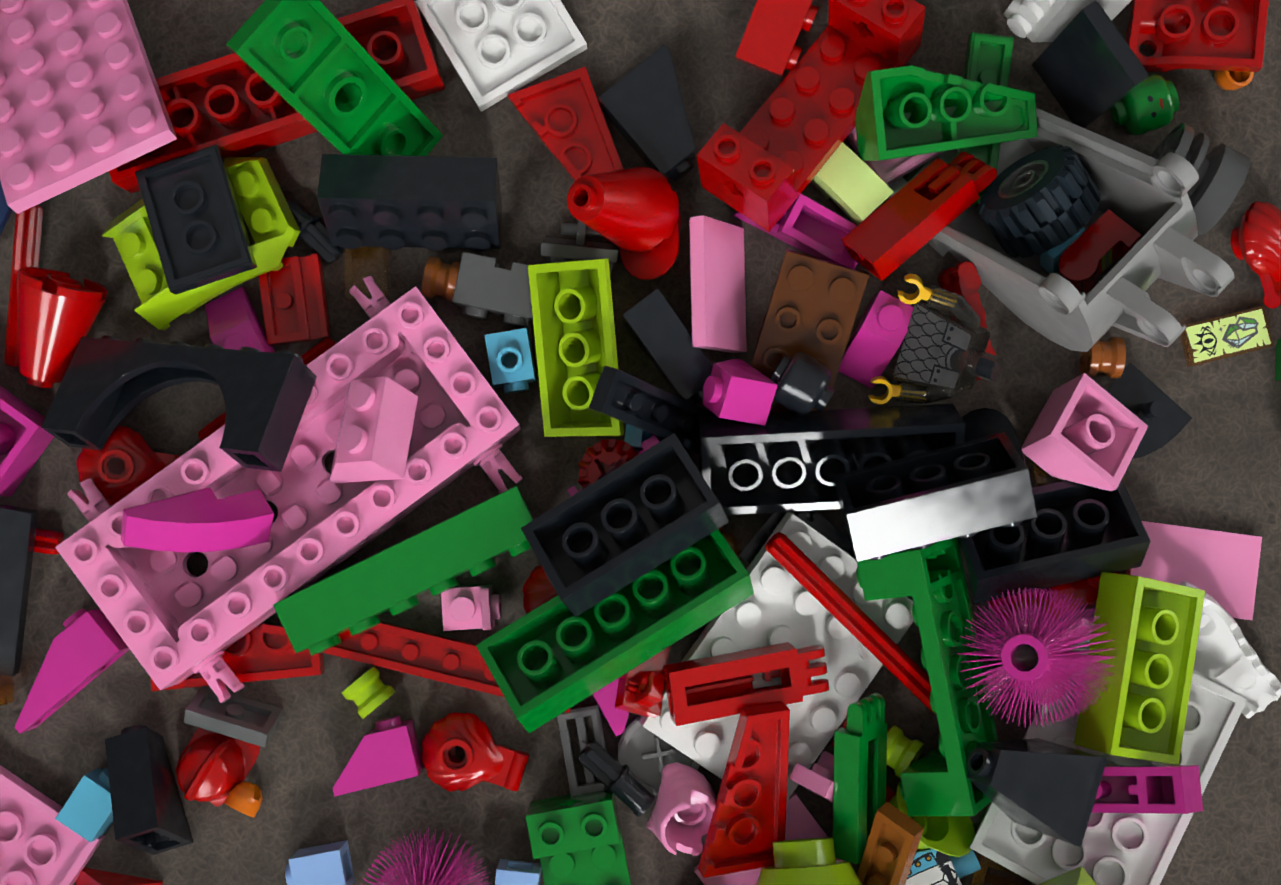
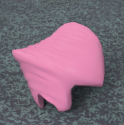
(682, 809)

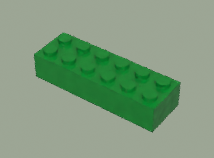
(404, 571)
(560, 659)

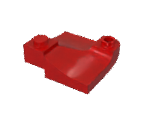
(1199, 34)

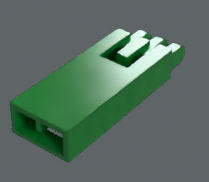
(859, 776)

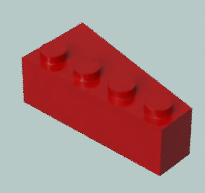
(773, 34)

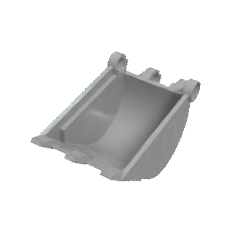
(1138, 190)

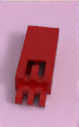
(917, 213)
(723, 683)

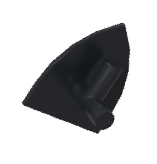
(1150, 405)

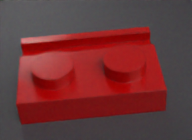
(295, 301)

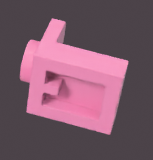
(470, 608)
(818, 779)

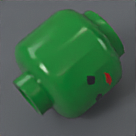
(1147, 106)

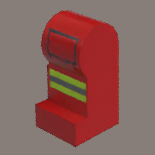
(1096, 251)

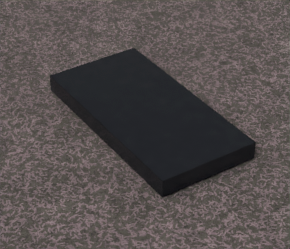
(1089, 66)
(16, 559)

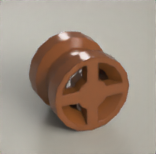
(440, 278)
(1105, 358)

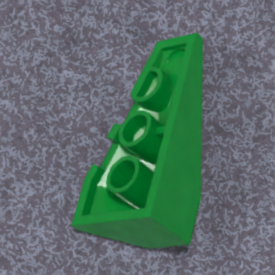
(929, 112)

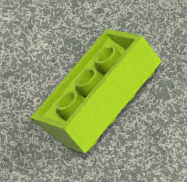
(573, 344)
(1153, 671)

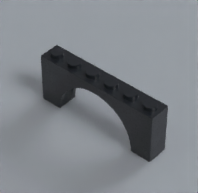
(112, 376)

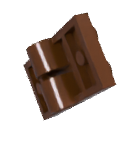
(810, 314)

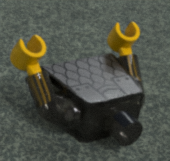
(940, 350)

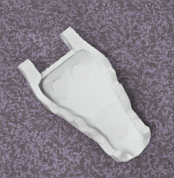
(1230, 660)

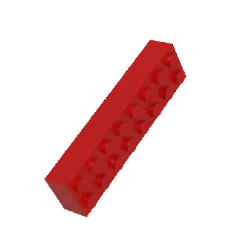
(242, 114)

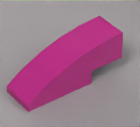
(812, 230)
(198, 522)

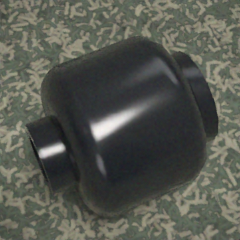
(802, 383)

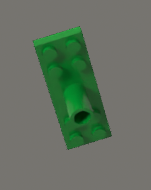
(332, 80)

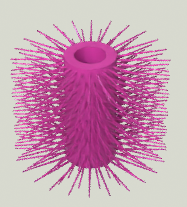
(1053, 658)
(429, 873)

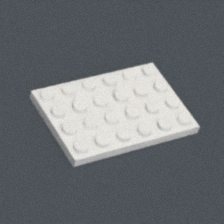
(789, 613)
(1115, 845)

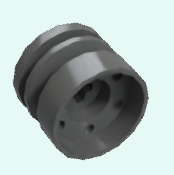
(1219, 173)

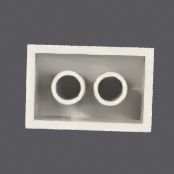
(1048, 18)

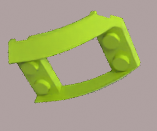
(264, 213)

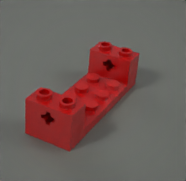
(810, 110)

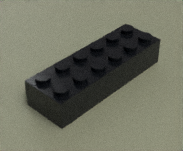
(795, 456)

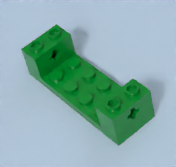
(941, 610)
(578, 839)

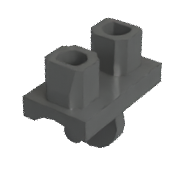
(565, 249)

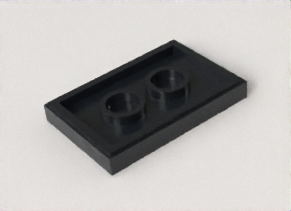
(195, 219)

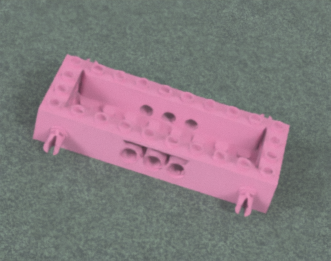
(187, 621)

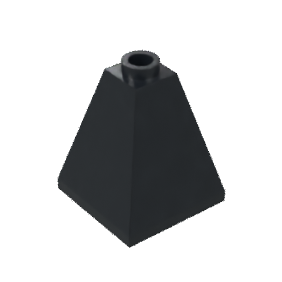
(1039, 784)

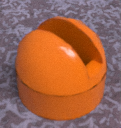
(1232, 79)
(245, 798)

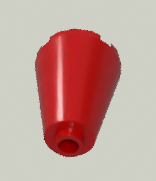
(626, 206)
(52, 321)

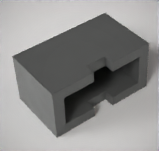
(487, 289)

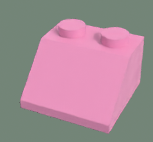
(374, 431)
(1084, 435)

